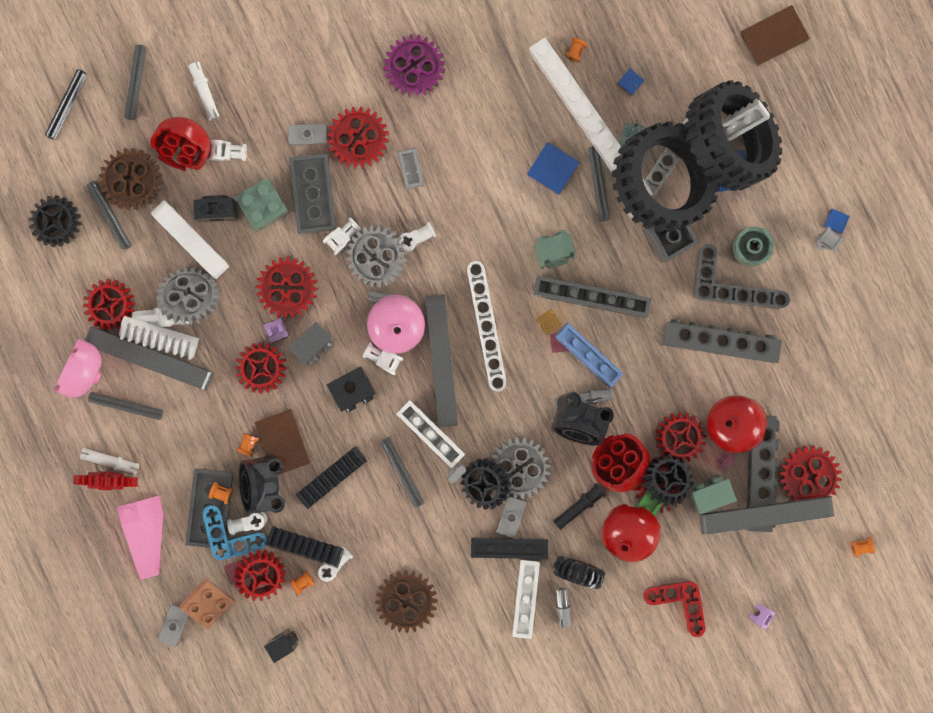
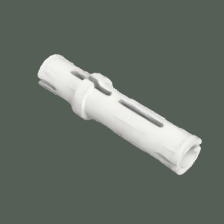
(200, 83)
(117, 464)

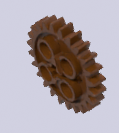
(147, 180)
(415, 585)

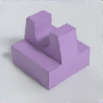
(276, 330)
(764, 618)

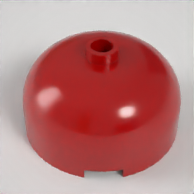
(185, 134)
(747, 419)
(620, 463)
(630, 533)

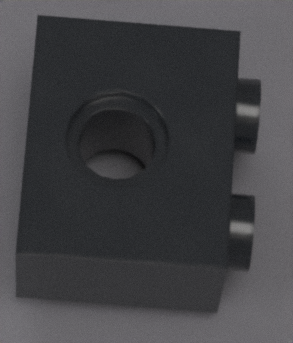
(215, 209)
(363, 392)

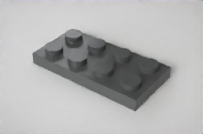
(312, 193)
(202, 484)

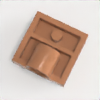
(206, 603)

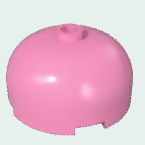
(395, 312)
(80, 370)

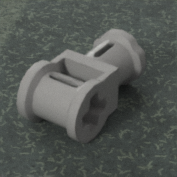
(828, 240)

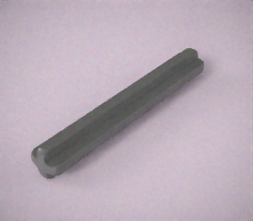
(135, 82)
(599, 185)
(109, 215)
(125, 406)
(402, 472)

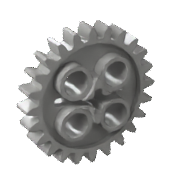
(367, 269)
(187, 296)
(530, 481)

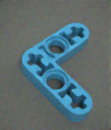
(228, 544)

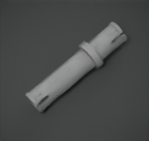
(593, 397)

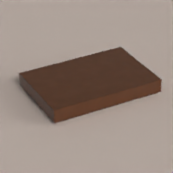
(775, 35)
(282, 438)

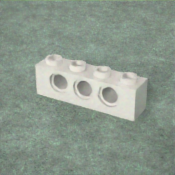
(431, 434)

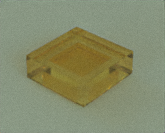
(548, 321)

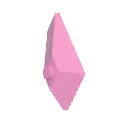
(143, 532)

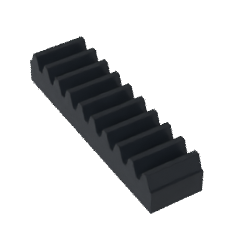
(331, 477)
(305, 547)
(509, 548)

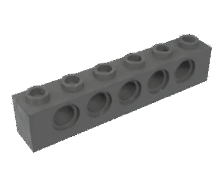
(592, 297)
(771, 344)
(770, 463)

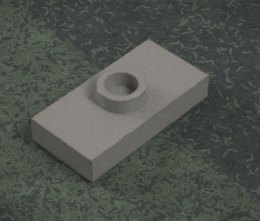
(307, 134)
(410, 168)
(456, 472)
(511, 517)
(173, 626)

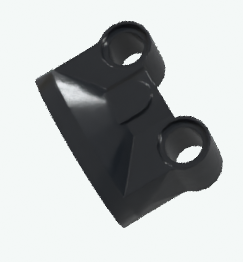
(581, 421)
(260, 484)

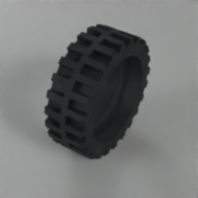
(713, 147)
(634, 193)

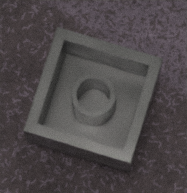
(671, 244)
(312, 344)

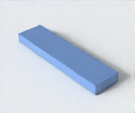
(588, 355)

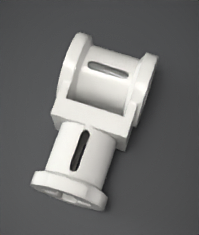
(224, 151)
(417, 236)
(341, 237)
(384, 358)
(246, 523)
(346, 555)

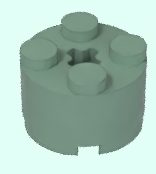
(555, 250)
(761, 252)

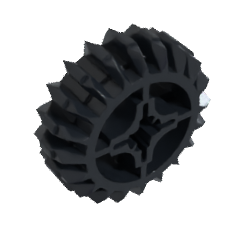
(67, 208)
(675, 468)
(478, 490)
(579, 572)

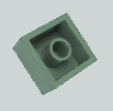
(262, 204)
(711, 494)

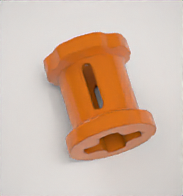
(576, 50)
(247, 444)
(220, 493)
(863, 547)
(302, 582)

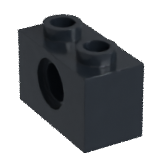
(281, 645)

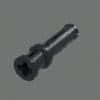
(587, 500)

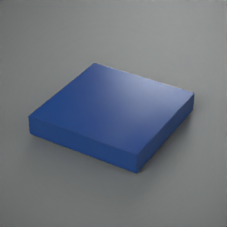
(553, 168)

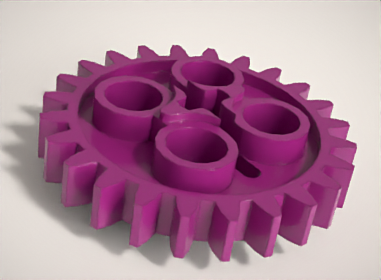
(403, 52)

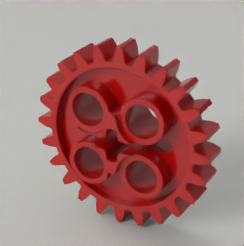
(343, 128)
(288, 270)
(825, 468)
(105, 480)

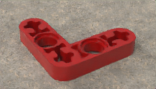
(680, 595)

